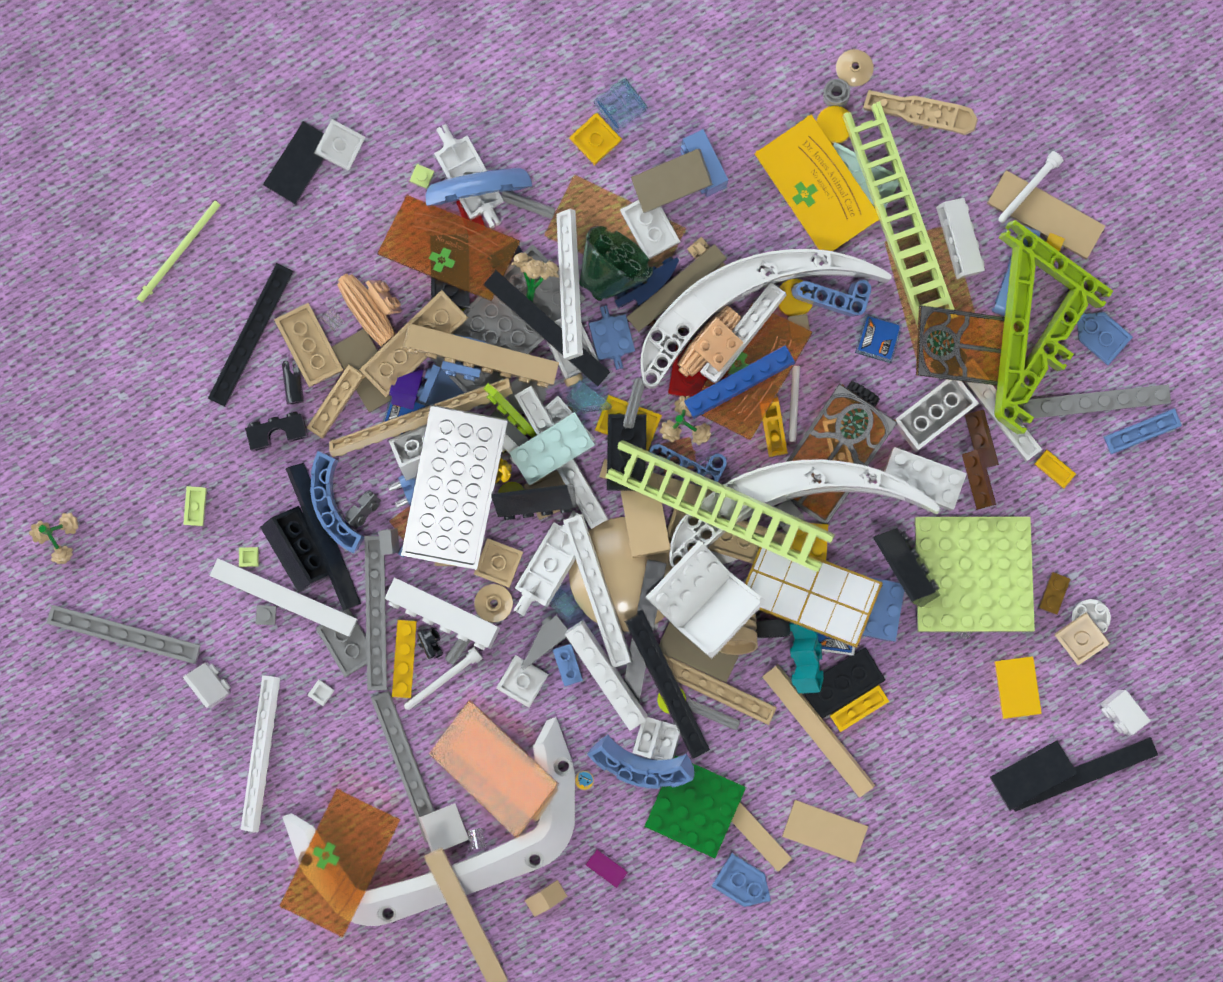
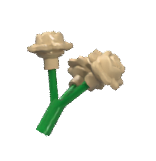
(534, 269)
(671, 432)
(42, 532)

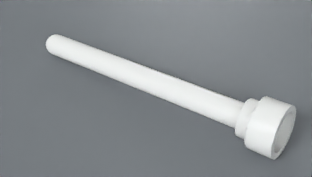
(1053, 160)
(472, 657)

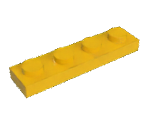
(404, 659)

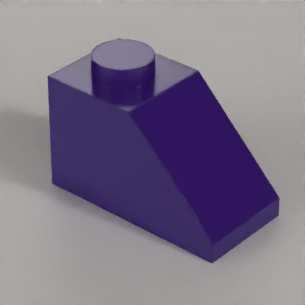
(406, 389)

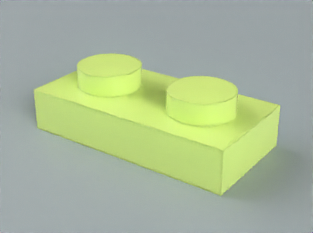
(195, 506)

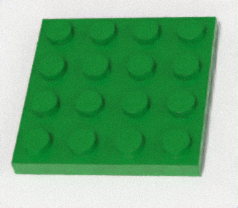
(697, 811)

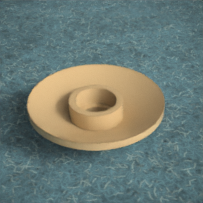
(853, 76)
(486, 595)

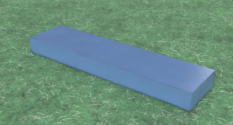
(1142, 431)

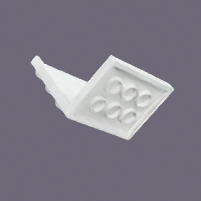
(705, 600)

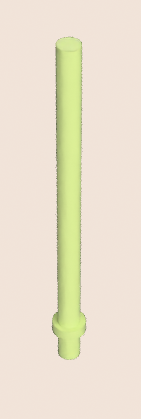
(177, 253)

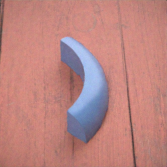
(477, 184)
(325, 506)
(640, 770)

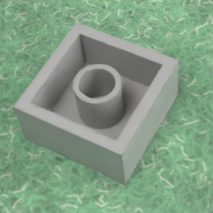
(790, 508)
(389, 541)

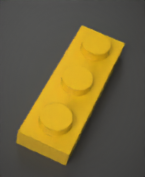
(859, 708)

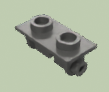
(357, 516)

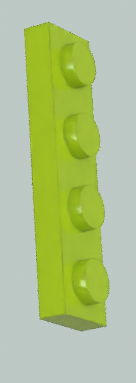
(506, 408)

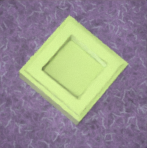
(249, 557)

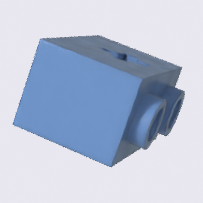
(567, 665)

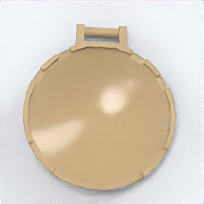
(620, 570)

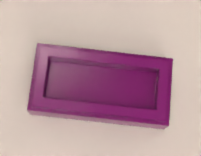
(606, 868)

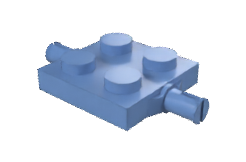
(611, 337)

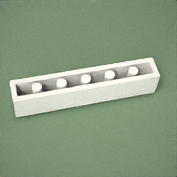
(442, 613)
(605, 675)

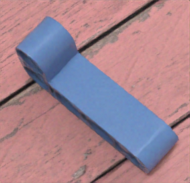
(829, 297)
(709, 469)

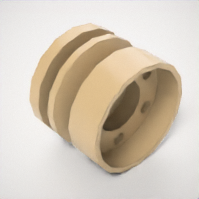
(744, 639)

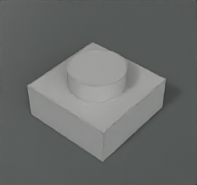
(266, 615)

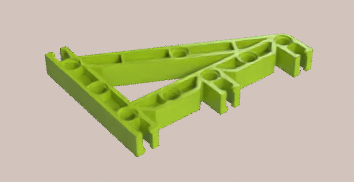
(1013, 366)

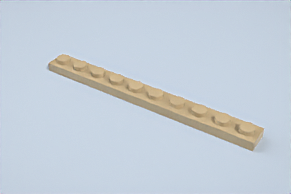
(413, 420)

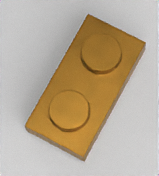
(1054, 593)

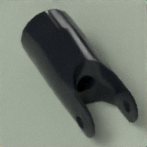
(292, 384)

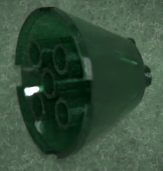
(612, 263)

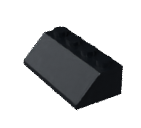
(535, 501)
(295, 548)
(907, 567)

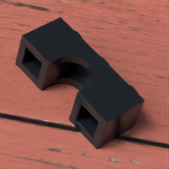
(259, 434)

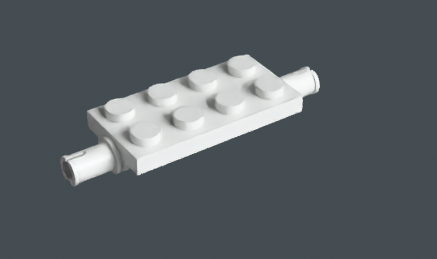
(461, 159)
(546, 568)

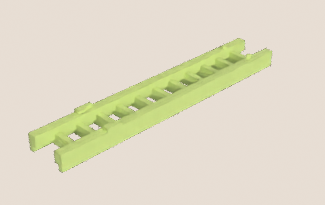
(906, 193)
(712, 518)

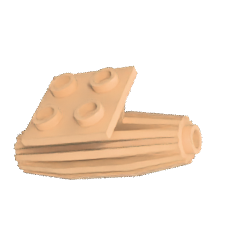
(370, 306)
(713, 344)

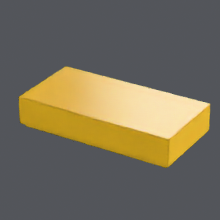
(1055, 469)

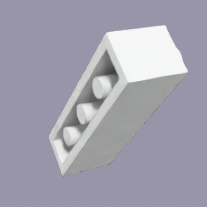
(960, 238)

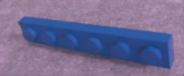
(739, 382)

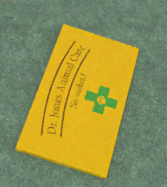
(817, 185)

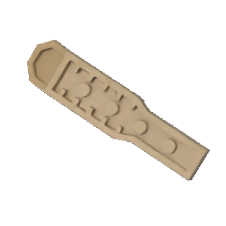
(925, 112)

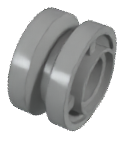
(836, 85)

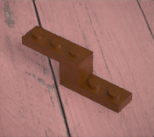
(980, 459)

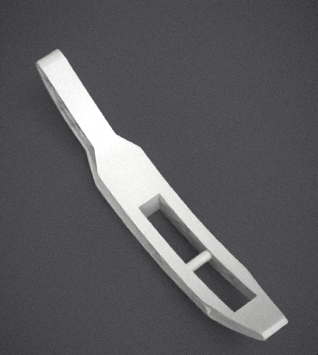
(734, 282)
(789, 481)

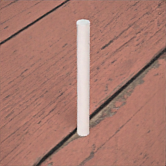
(794, 403)

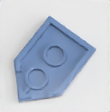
(1102, 335)
(742, 882)

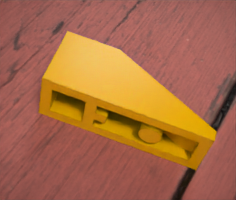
(774, 430)

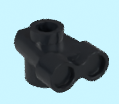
(428, 641)

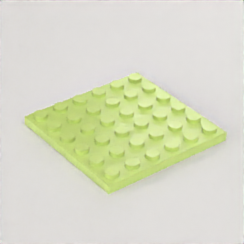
(980, 574)

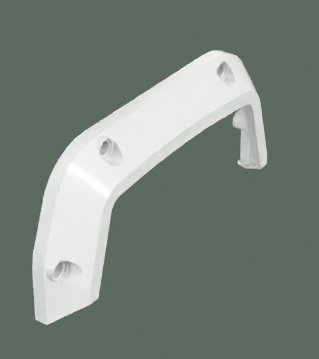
(485, 869)

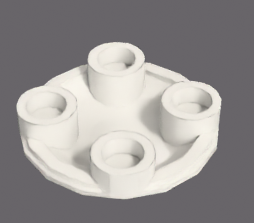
(1097, 611)

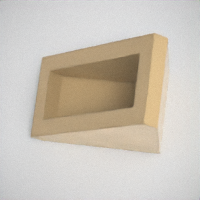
(546, 898)

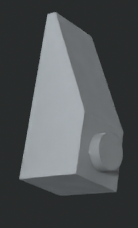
(548, 636)

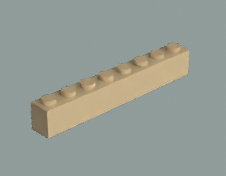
(480, 355)

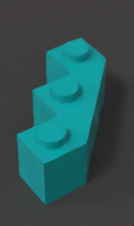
(806, 654)

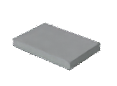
(347, 651)

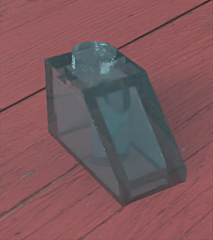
(586, 399)
(564, 606)

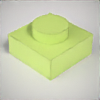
(422, 176)

